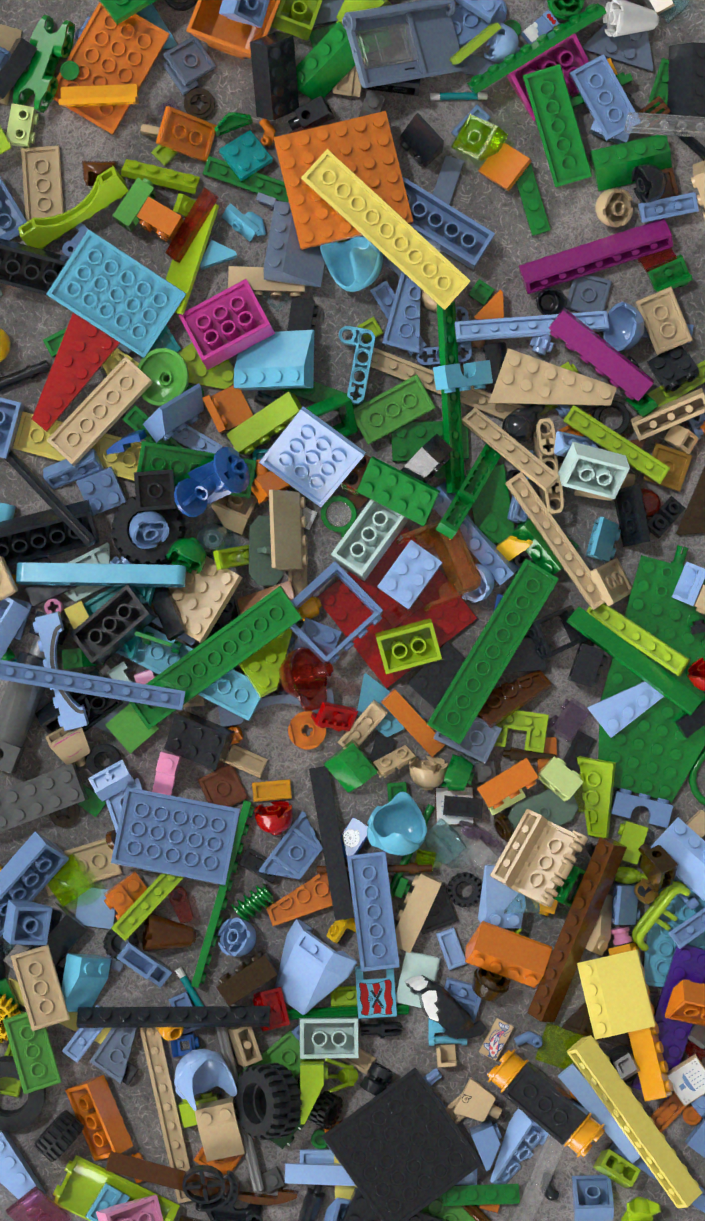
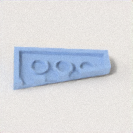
(623, 708)

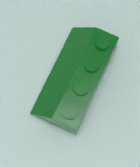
(325, 64)
(615, 163)

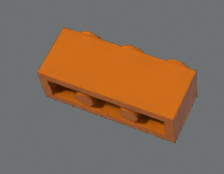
(508, 783)

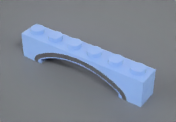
(71, 713)

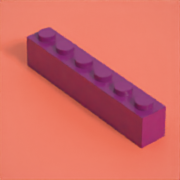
(600, 354)

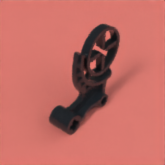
(219, 1206)

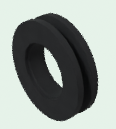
(22, 1117)

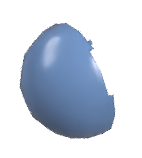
(625, 327)

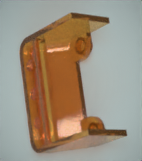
(456, 560)

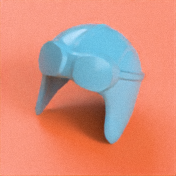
(353, 262)
(397, 826)

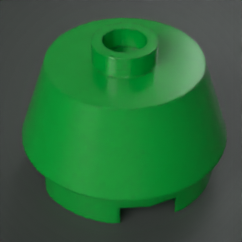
(565, 8)
(458, 774)

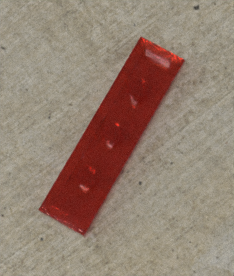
(191, 225)

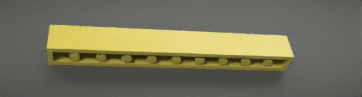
(634, 1122)

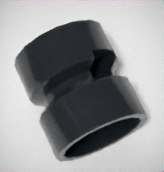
(374, 1085)

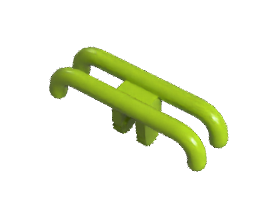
(656, 909)

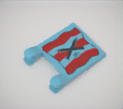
(376, 996)

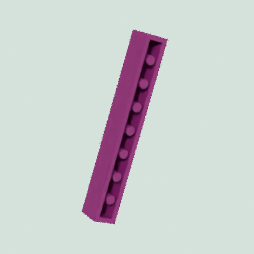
(596, 256)

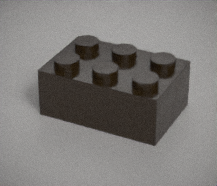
(246, 978)

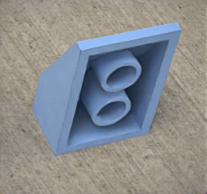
(494, 900)

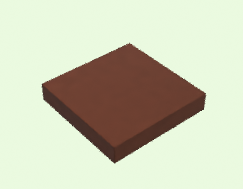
(223, 787)

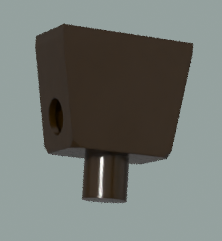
(657, 866)

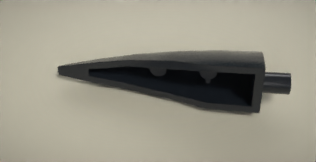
(311, 1204)

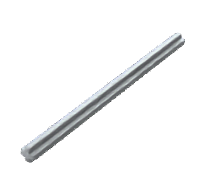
(248, 1144)

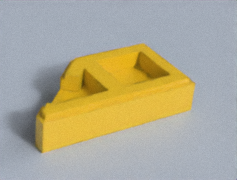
(512, 547)

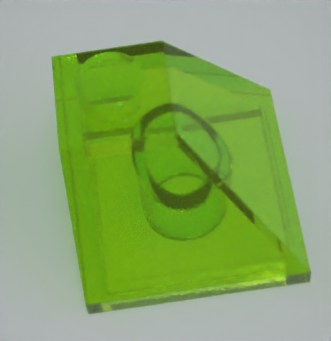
(479, 138)
(70, 881)

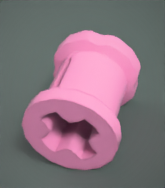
(49, 603)

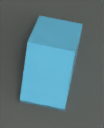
(216, 254)

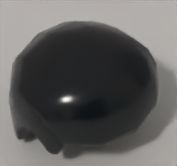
(547, 297)

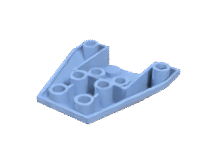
(310, 968)

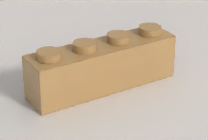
(256, 280)
(669, 414)
(416, 910)

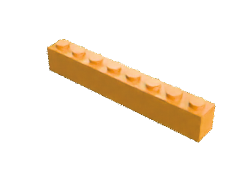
(648, 1051)

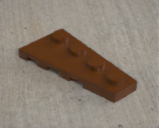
(512, 696)

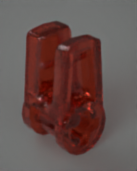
(181, 907)

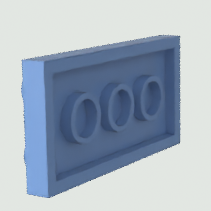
(603, 96)

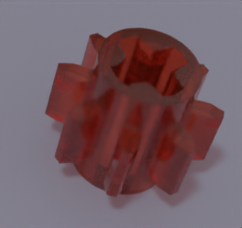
(692, 1048)

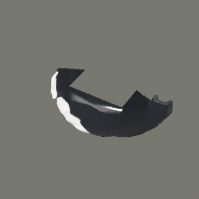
(444, 1009)

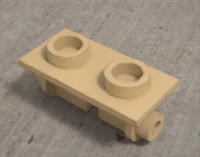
(397, 758)

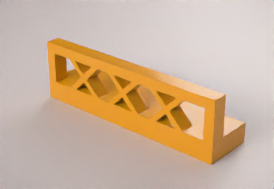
(99, 95)

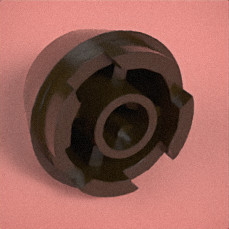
(489, 984)

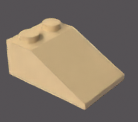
(219, 1129)

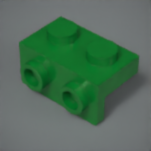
(670, 275)

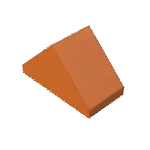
(493, 309)

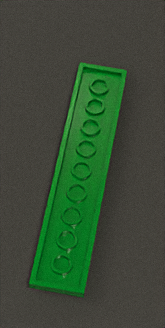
(492, 651)
(223, 652)

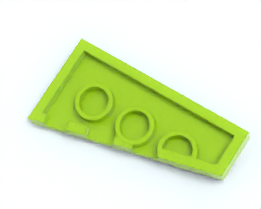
(597, 794)

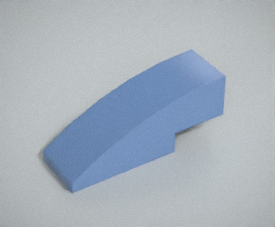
(144, 964)

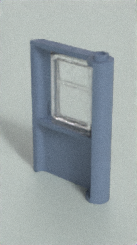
(403, 38)

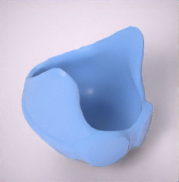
(200, 1073)

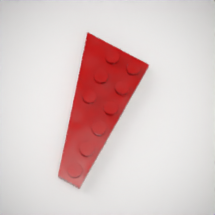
(77, 361)

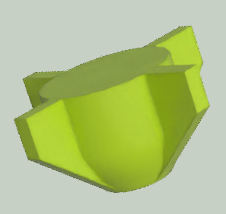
(640, 1210)

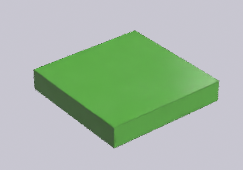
(130, 728)

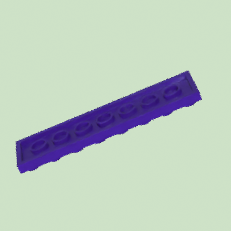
(686, 964)

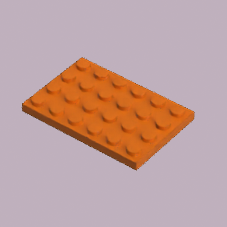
(112, 57)

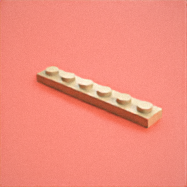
(510, 449)

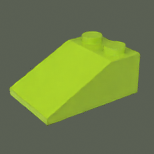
(311, 1083)

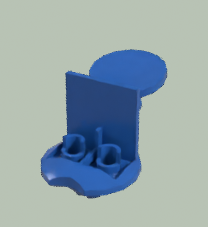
(212, 482)

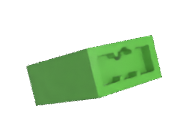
(132, 203)

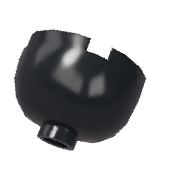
(649, 182)

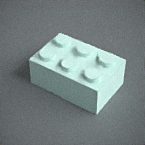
(593, 470)
(328, 1038)

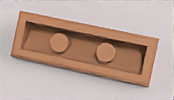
(248, 601)

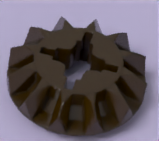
(192, 97)
(64, 821)
(503, 826)

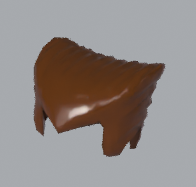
(92, 169)

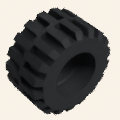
(59, 1136)

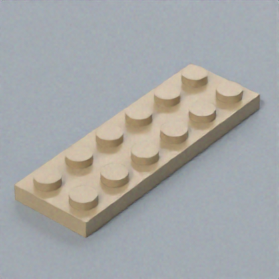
(99, 411)

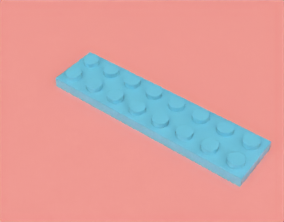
(231, 691)

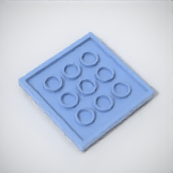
(312, 457)

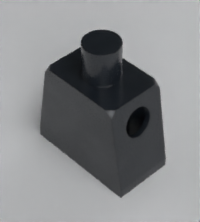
(319, 114)

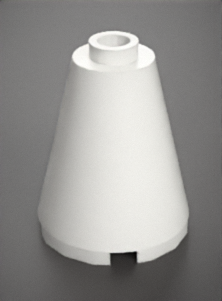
(628, 18)

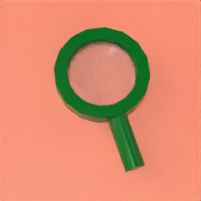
(339, 514)

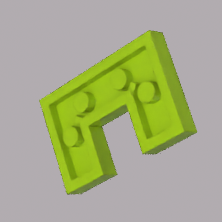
(533, 723)

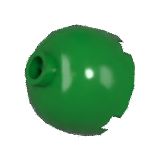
(188, 553)

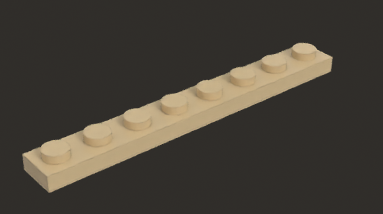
(555, 538)

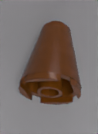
(166, 934)

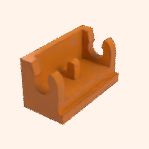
(268, 482)

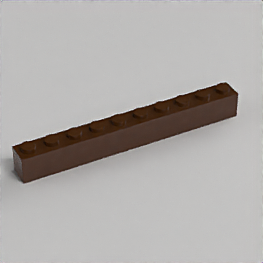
(577, 929)

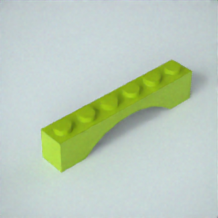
(107, 188)

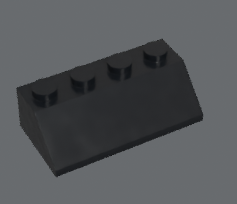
(686, 79)
(99, 709)
(62, 936)

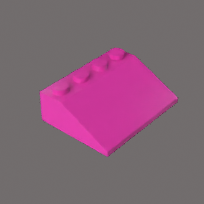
(567, 53)
(226, 324)

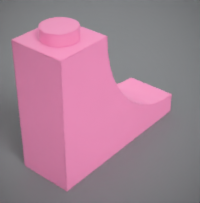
(166, 772)

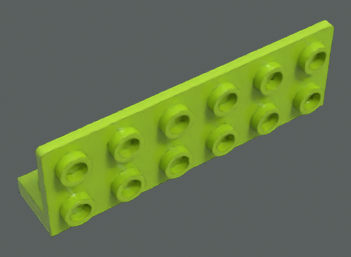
(184, 273)

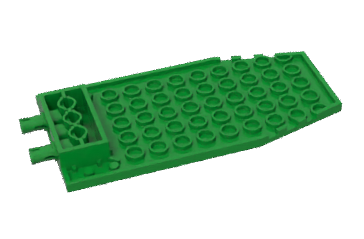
(651, 750)

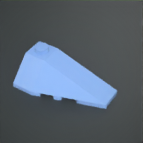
(519, 1141)

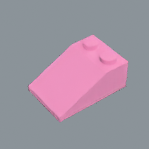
(137, 1210)

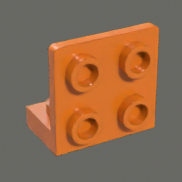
(227, 408)

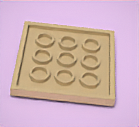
(203, 598)

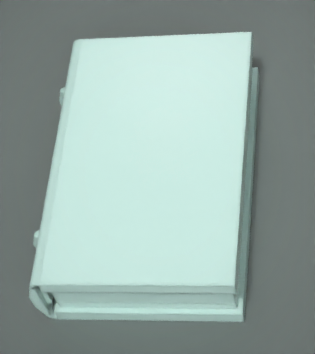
(415, 965)

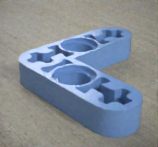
(465, 344)

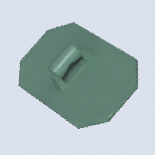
(260, 553)
(547, 805)

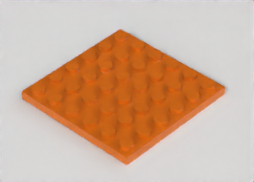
(364, 148)

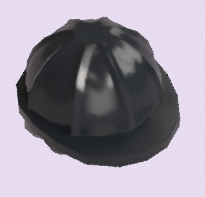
(522, 422)

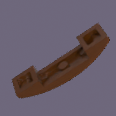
(283, 1196)

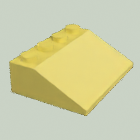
(616, 994)

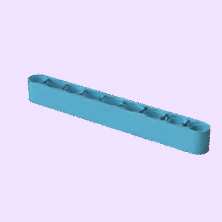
(100, 574)

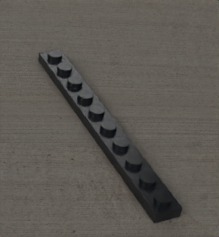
(173, 1016)

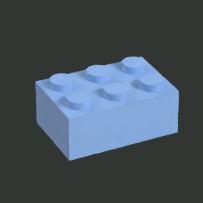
(410, 574)

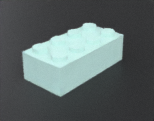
(368, 539)

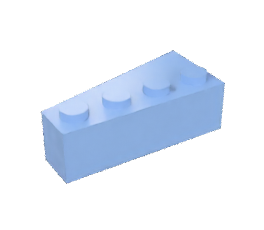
(14, 1170)

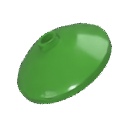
(159, 365)

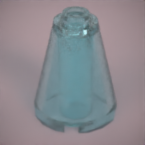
(224, 537)

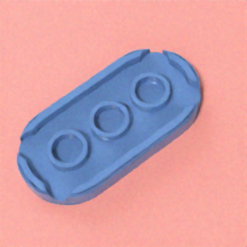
(469, 25)

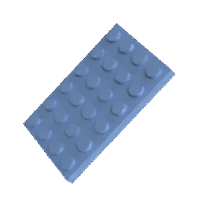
(175, 836)

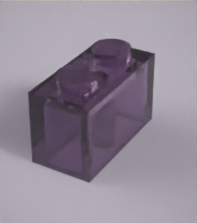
(569, 719)

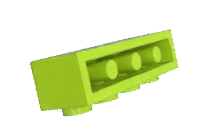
(264, 424)

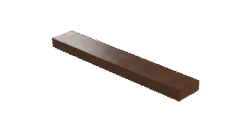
(154, 1173)

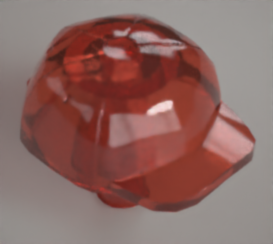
(305, 677)

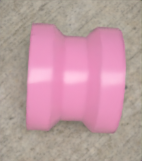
(621, 935)

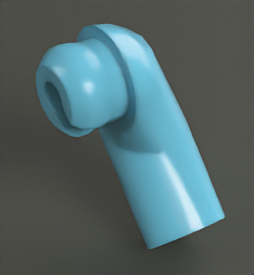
(258, 221)

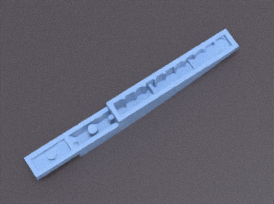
(335, 1174)

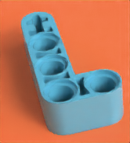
(358, 366)

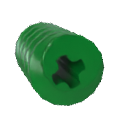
(254, 902)

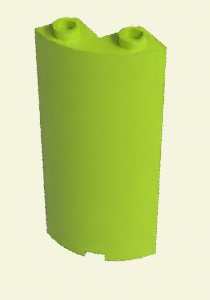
(85, 1182)

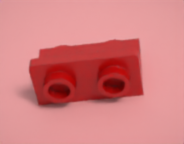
(335, 716)
(274, 999)

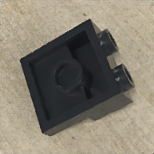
(673, 368)

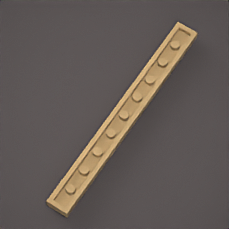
(405, 369)
(165, 1103)

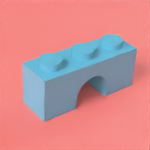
(450, 376)

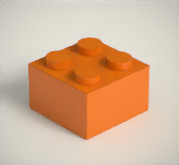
(159, 219)

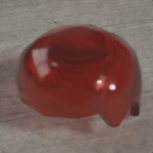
(651, 502)

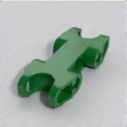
(39, 76)

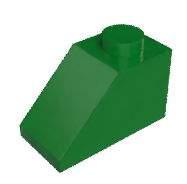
(75, 659)

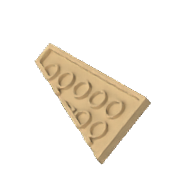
(542, 383)

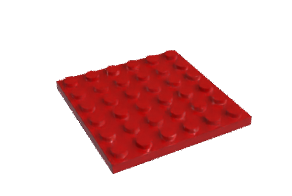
(350, 612)

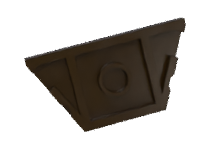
(694, 516)
(580, 1023)

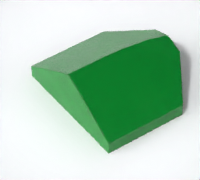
(231, 122)

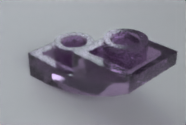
(470, 829)

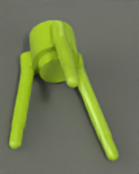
(347, 1075)

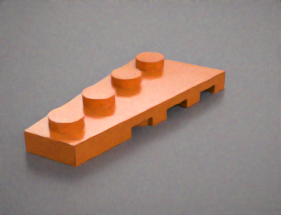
(303, 901)

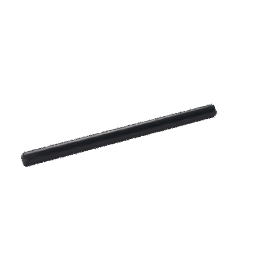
(55, 504)

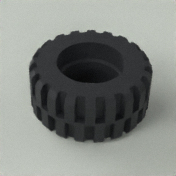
(129, 550)
(268, 1101)

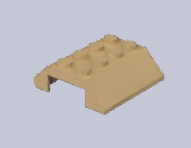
(538, 858)

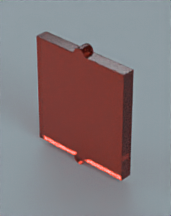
(657, 259)

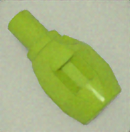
(629, 875)

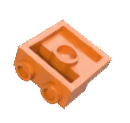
(124, 894)

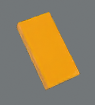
(271, 790)

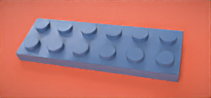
(373, 911)

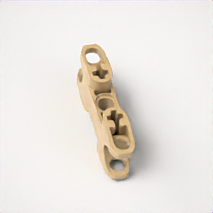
(548, 440)

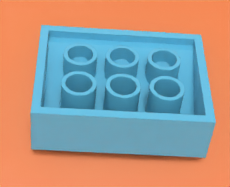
(277, 362)

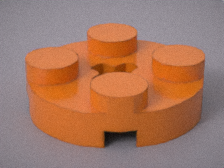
(300, 739)

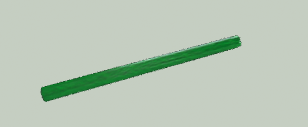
(337, 1012)

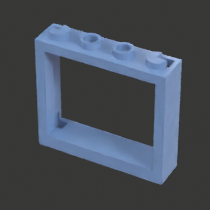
(317, 584)

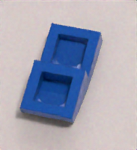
(124, 443)

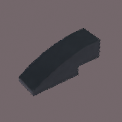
(14, 64)

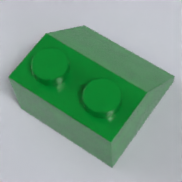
(351, 766)

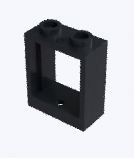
(540, 641)

